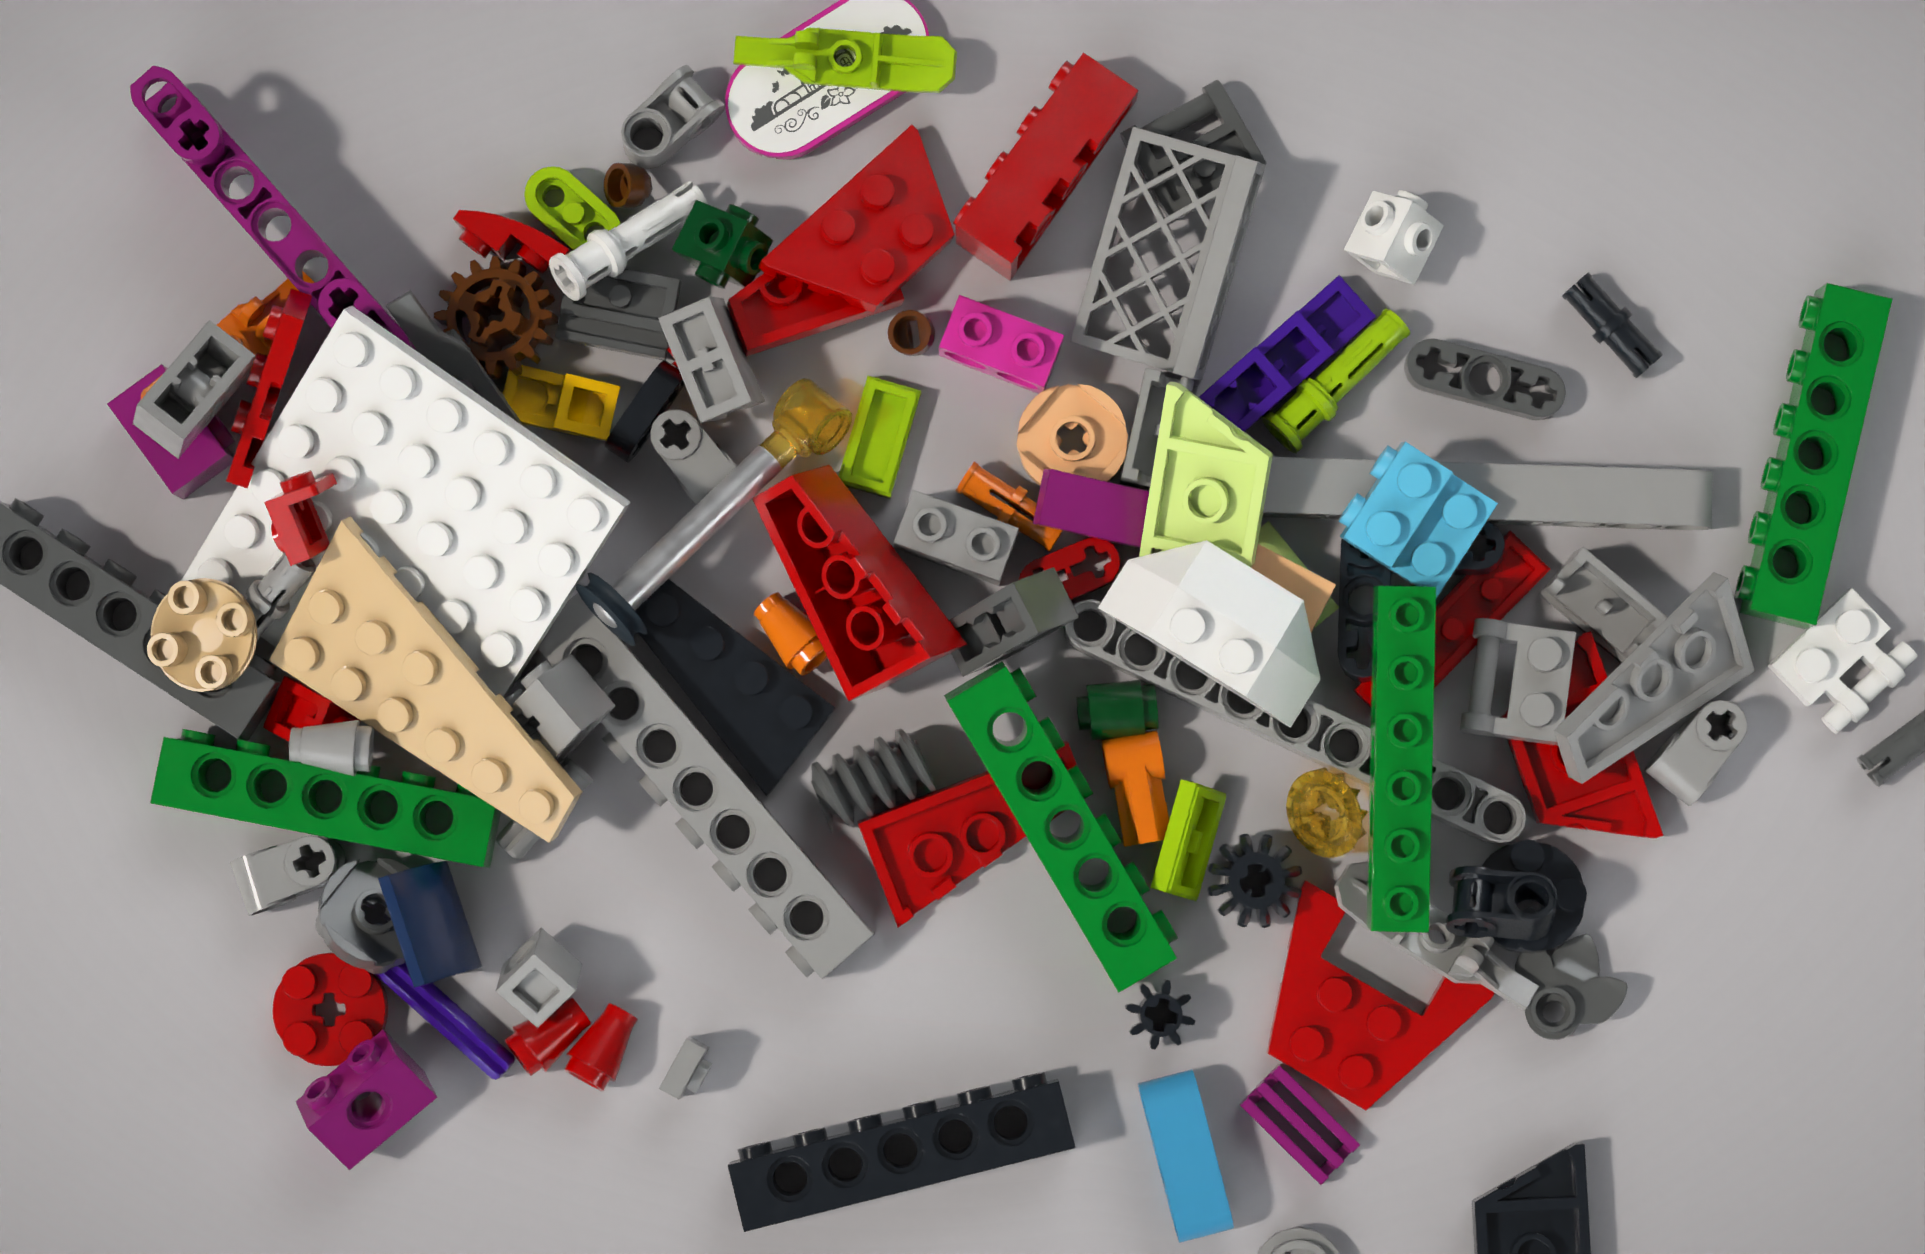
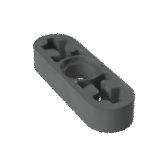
(1520, 403)

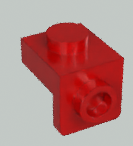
(295, 519)

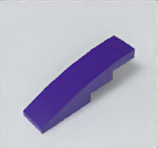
(1289, 355)

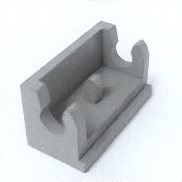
(711, 359)
(1145, 428)
(1602, 603)

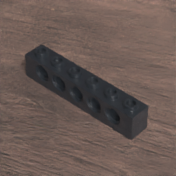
(766, 1204)

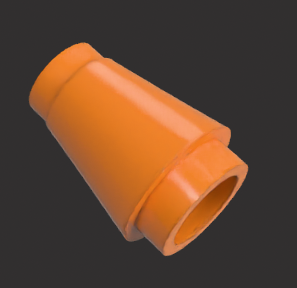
(790, 634)

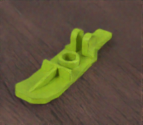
(881, 59)

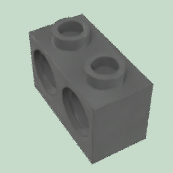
(1011, 620)

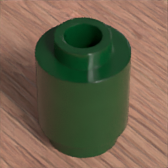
(1117, 709)

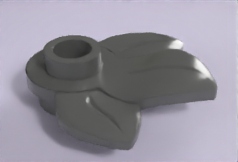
(1572, 980)

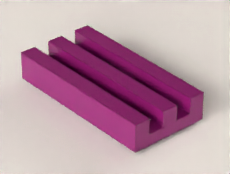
(1334, 1158)

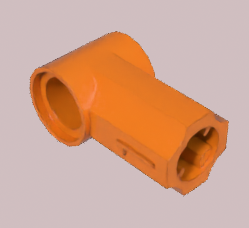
(1136, 774)

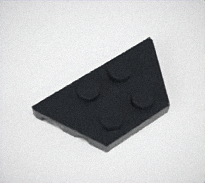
(1537, 1209)

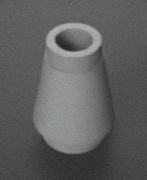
(334, 746)

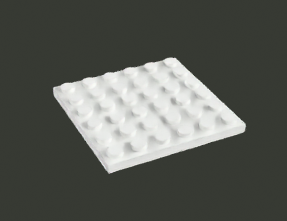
(441, 484)

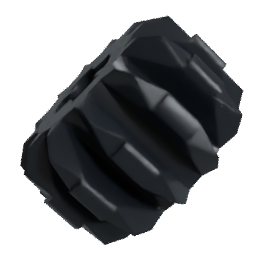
(1270, 891)

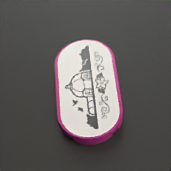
(788, 119)

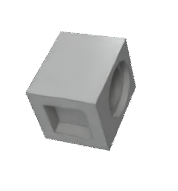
(539, 977)

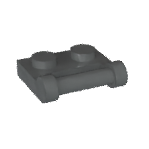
(1205, 177)

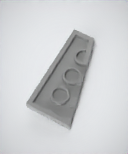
(1663, 680)

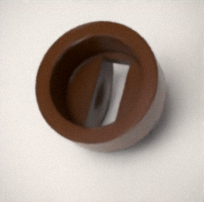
(627, 185)
(901, 334)

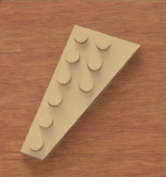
(404, 674)

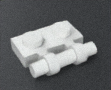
(1830, 648)

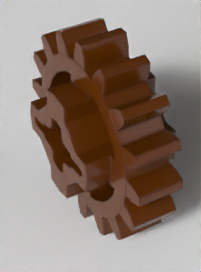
(501, 297)

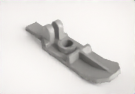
(1457, 959)

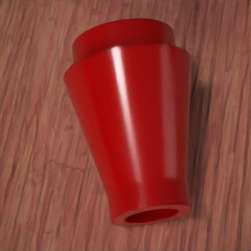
(542, 1046)
(601, 1049)

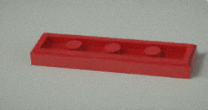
(1474, 598)

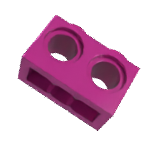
(1000, 345)

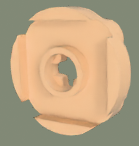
(1068, 408)

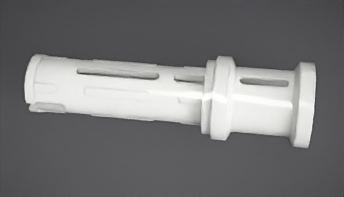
(610, 250)

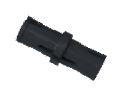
(1612, 325)

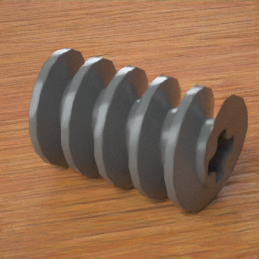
(870, 778)

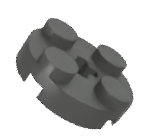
(343, 922)

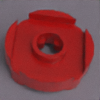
(305, 986)

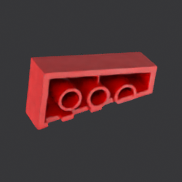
(853, 584)

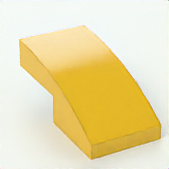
(562, 402)

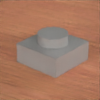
(687, 1069)

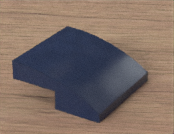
(430, 923)

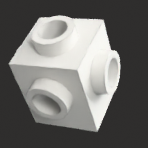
(1394, 236)

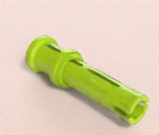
(1318, 397)

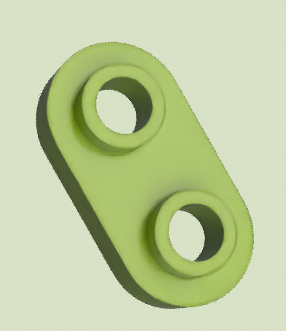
(575, 214)

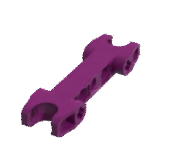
(186, 130)

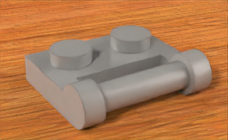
(1537, 686)

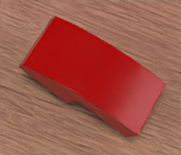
(500, 234)

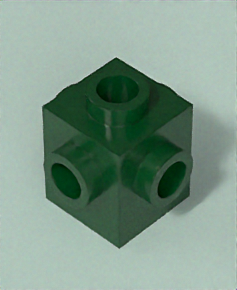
(722, 244)

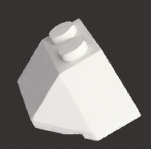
(1221, 623)

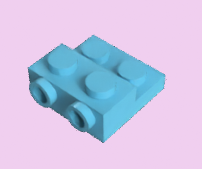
(1416, 517)

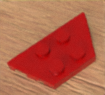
(870, 230)
(1609, 801)

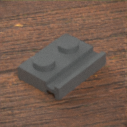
(621, 314)

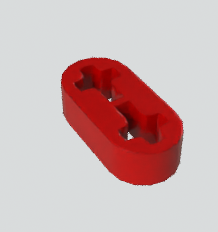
(1072, 556)

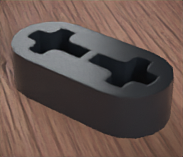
(651, 401)

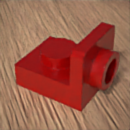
(300, 707)

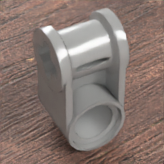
(672, 117)
(698, 465)
(1691, 758)
(280, 873)

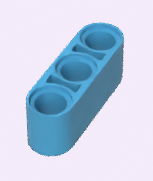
(1185, 1156)

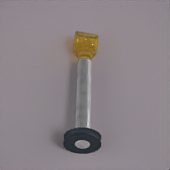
(803, 423)

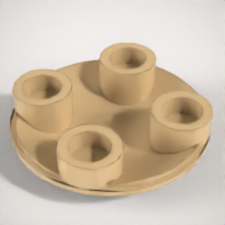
(203, 634)

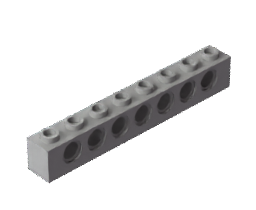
(841, 928)

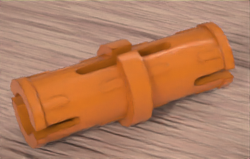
(978, 485)

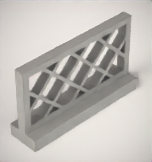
(1214, 264)

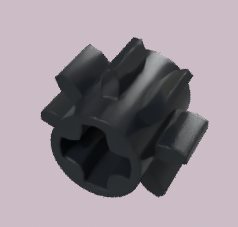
(1168, 1028)

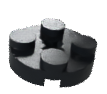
(1561, 870)

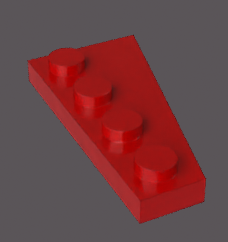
(945, 837)

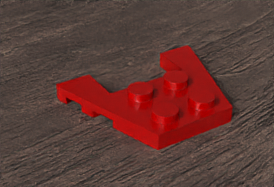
(1344, 1028)

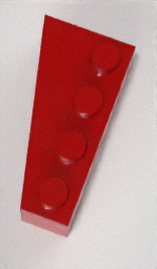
(1044, 165)

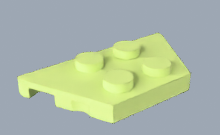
(1204, 481)

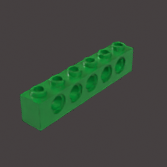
(1861, 323)
(1401, 758)
(183, 785)
(1124, 955)

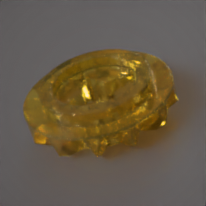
(1317, 830)

